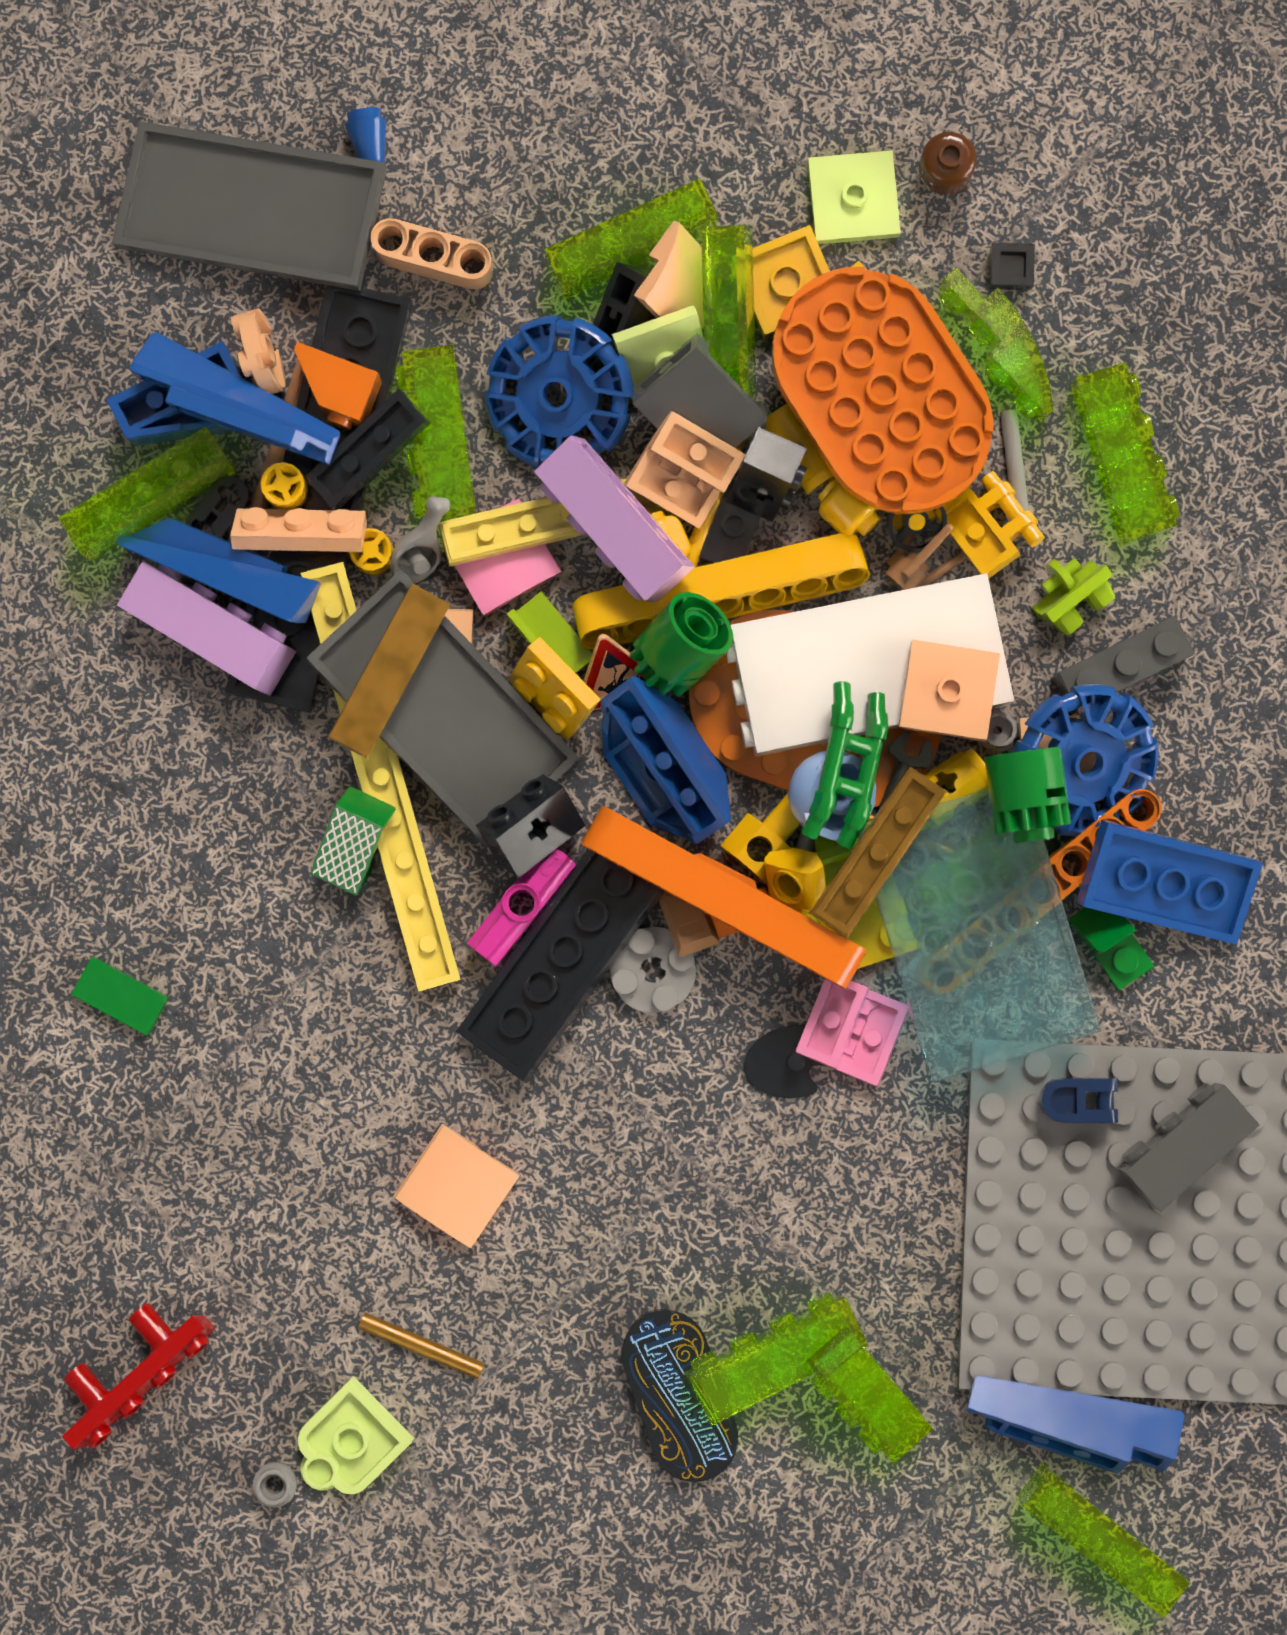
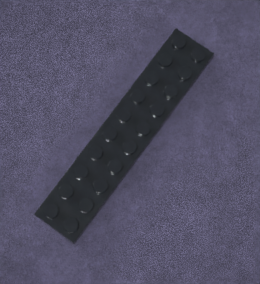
(370, 332)

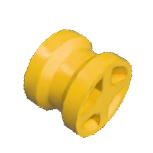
(281, 478)
(370, 550)

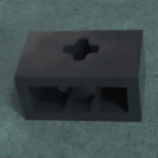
(768, 475)
(530, 825)

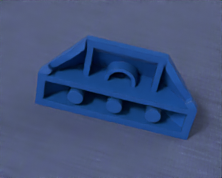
(663, 762)

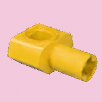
(774, 829)
(795, 879)

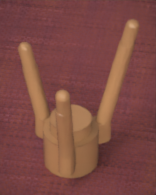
(910, 570)

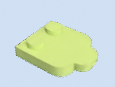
(350, 1441)

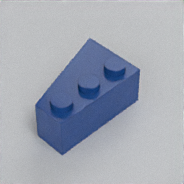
(150, 420)

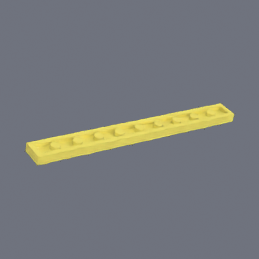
(400, 841)

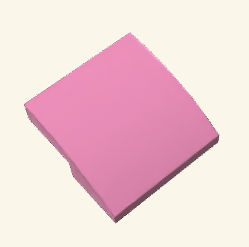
(508, 575)
(853, 1030)

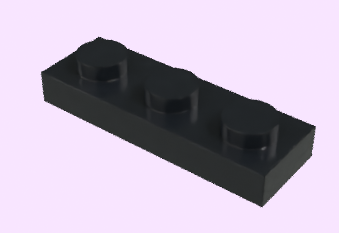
(368, 449)

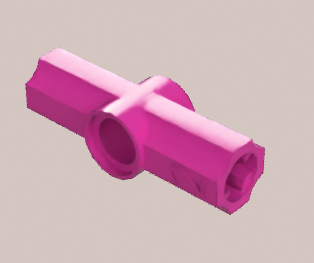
(504, 927)

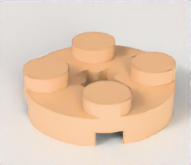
(258, 355)

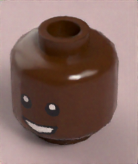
(947, 163)

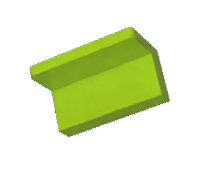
(542, 620)

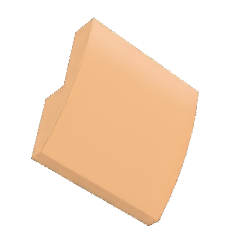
(677, 276)
(684, 469)
(456, 1186)

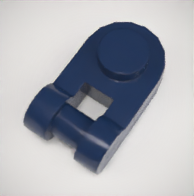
(1066, 1100)

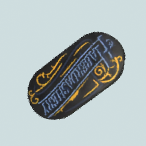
(654, 1361)

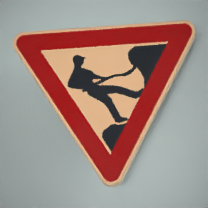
(609, 667)

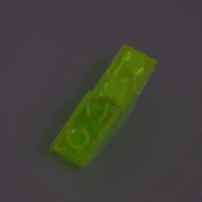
(1014, 355)

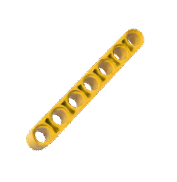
(734, 585)

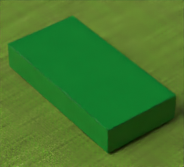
(120, 995)

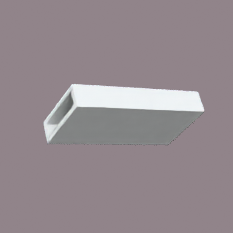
(796, 657)

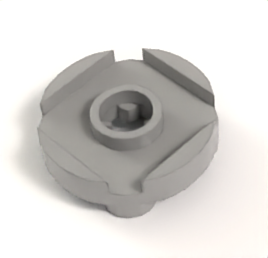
(630, 979)

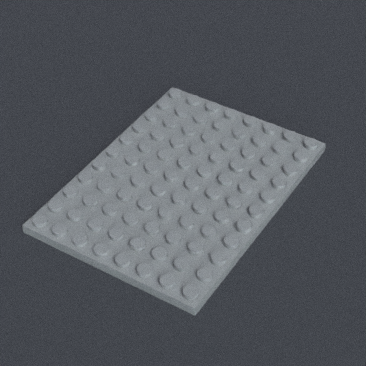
(1088, 1283)

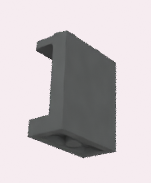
(701, 393)

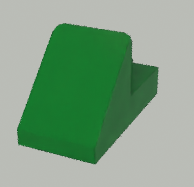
(1112, 945)

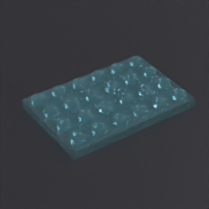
(982, 943)

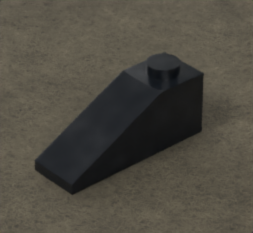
(619, 305)

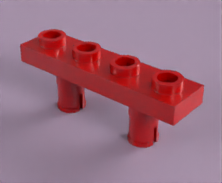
(156, 1370)

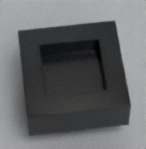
(1011, 266)

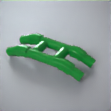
(831, 782)

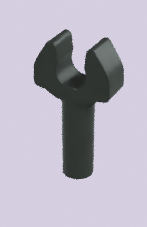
(902, 761)

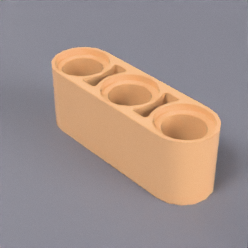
(418, 239)

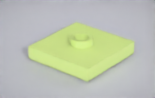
(854, 197)
(655, 341)

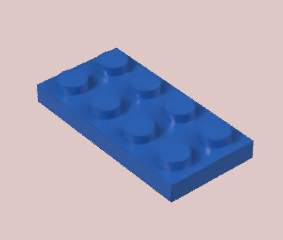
(1169, 882)

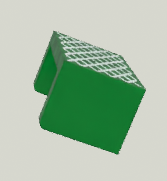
(351, 840)

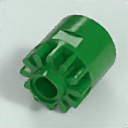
(682, 643)
(1028, 793)

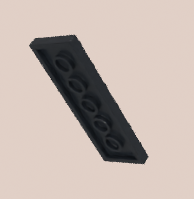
(558, 964)

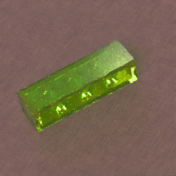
(627, 238)
(730, 301)
(442, 447)
(1124, 453)
(147, 494)
(767, 1362)
(1103, 1540)

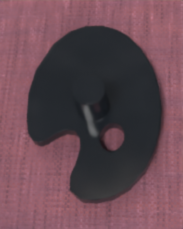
(777, 1068)

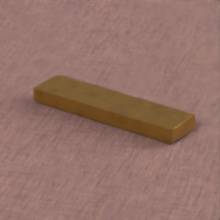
(389, 670)
(877, 852)

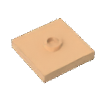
(949, 690)

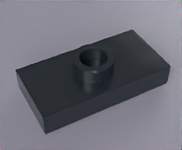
(729, 532)

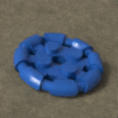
(570, 369)
(1107, 742)

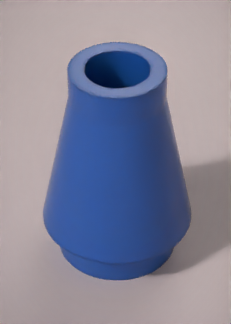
(367, 133)

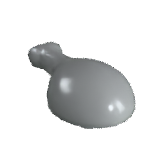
(420, 550)

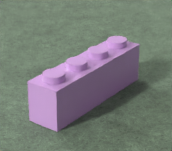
(613, 520)
(208, 628)

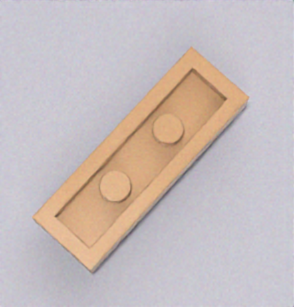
(298, 530)

